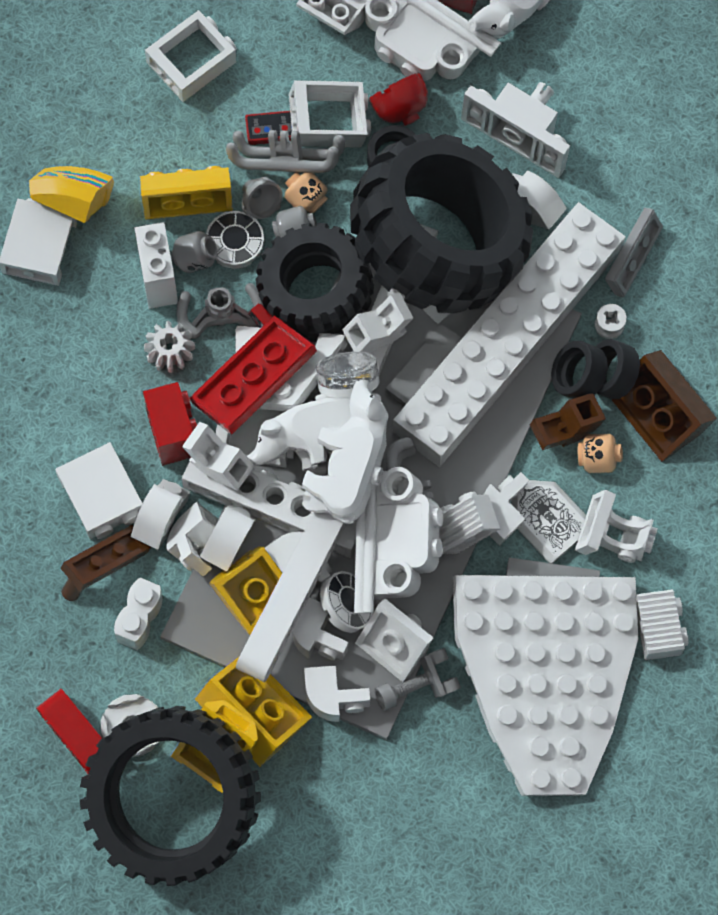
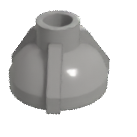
(261, 197)

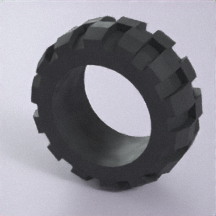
(412, 258)

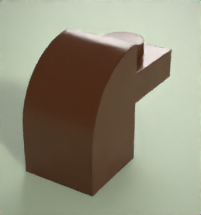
(569, 424)

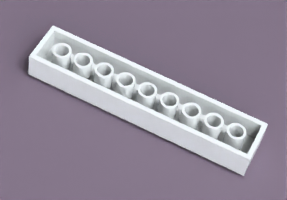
(508, 334)

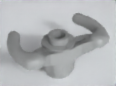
(218, 310)

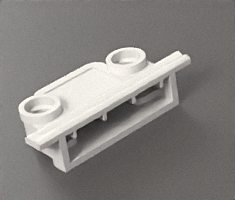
(425, 37)
(395, 540)

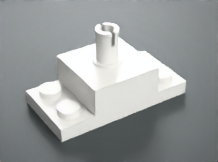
(519, 123)

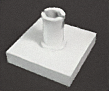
(394, 639)

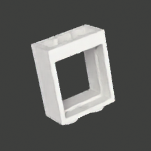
(175, 80)
(351, 92)
(156, 265)

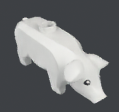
(504, 16)
(300, 429)
(354, 459)

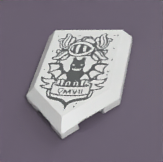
(550, 518)

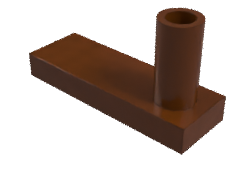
(101, 561)

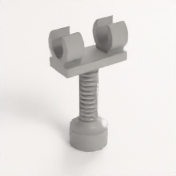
(387, 695)

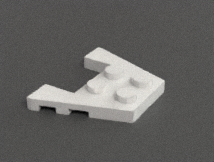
(304, 381)

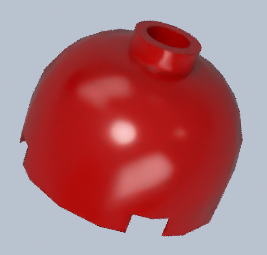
(401, 100)

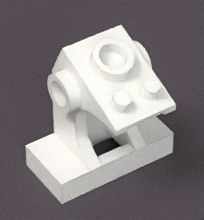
(636, 531)

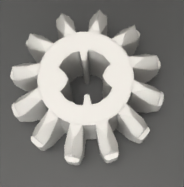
(180, 349)

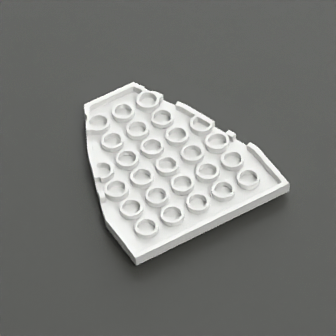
(548, 670)

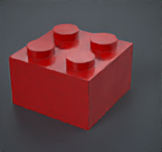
(170, 421)

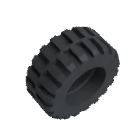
(307, 249)

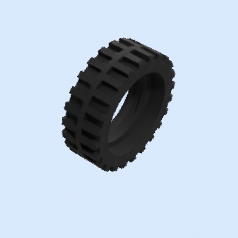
(111, 824)

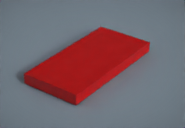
(253, 374)

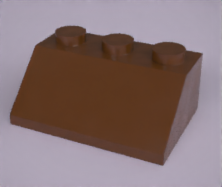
(664, 407)

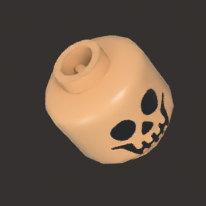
(306, 191)
(599, 453)

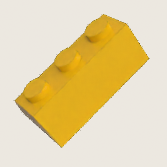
(186, 192)
(268, 704)

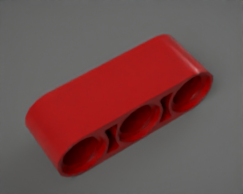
(70, 726)

